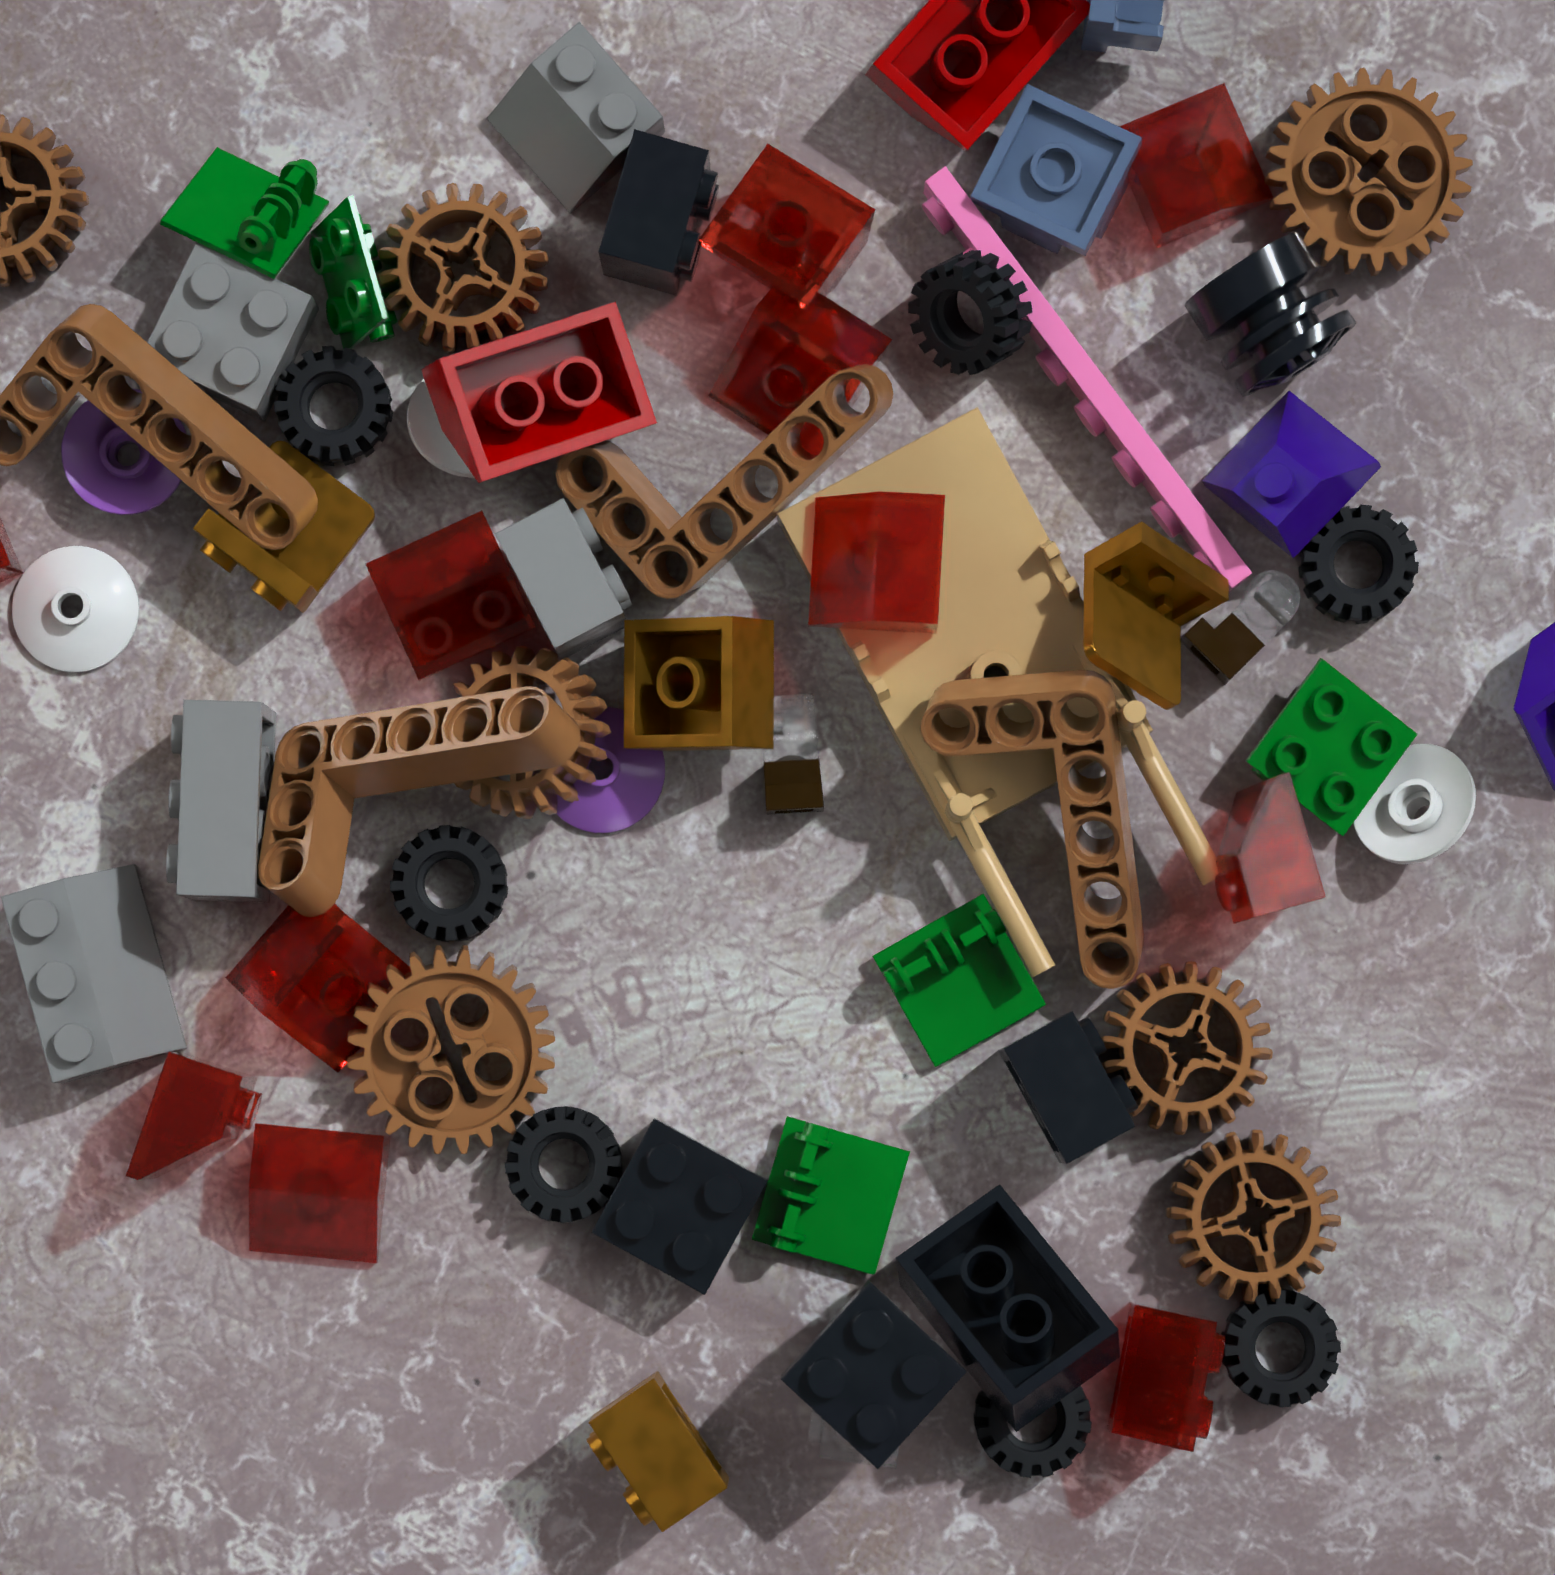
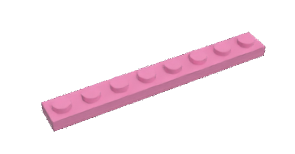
(1099, 404)

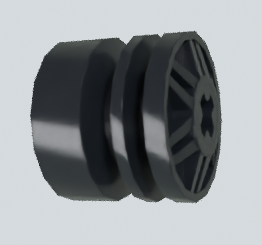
(1270, 314)

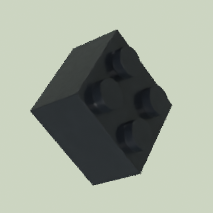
(656, 213)
(1069, 1087)
(679, 1206)
(873, 1374)

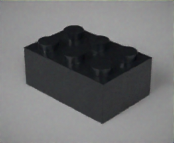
(1008, 1307)

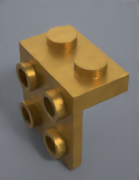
(311, 559)
(1134, 608)

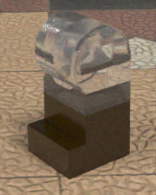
(1263, 611)
(794, 764)

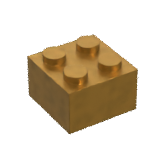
(699, 683)
(657, 1453)

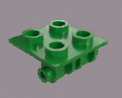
(248, 210)
(343, 255)
(1333, 745)
(959, 980)
(830, 1195)

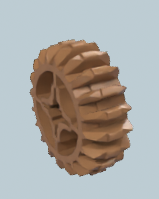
(34, 202)
(476, 241)
(539, 787)
(1236, 1068)
(1305, 1202)

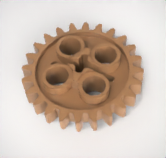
(1405, 129)
(398, 1069)

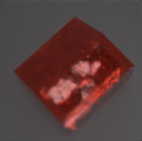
(450, 595)
(1165, 1376)

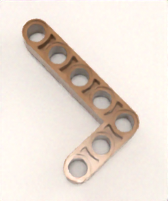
(151, 423)
(734, 494)
(390, 751)
(1080, 797)

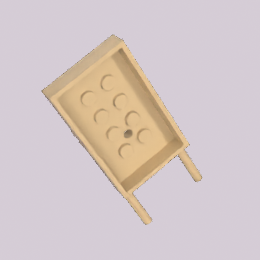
(999, 606)

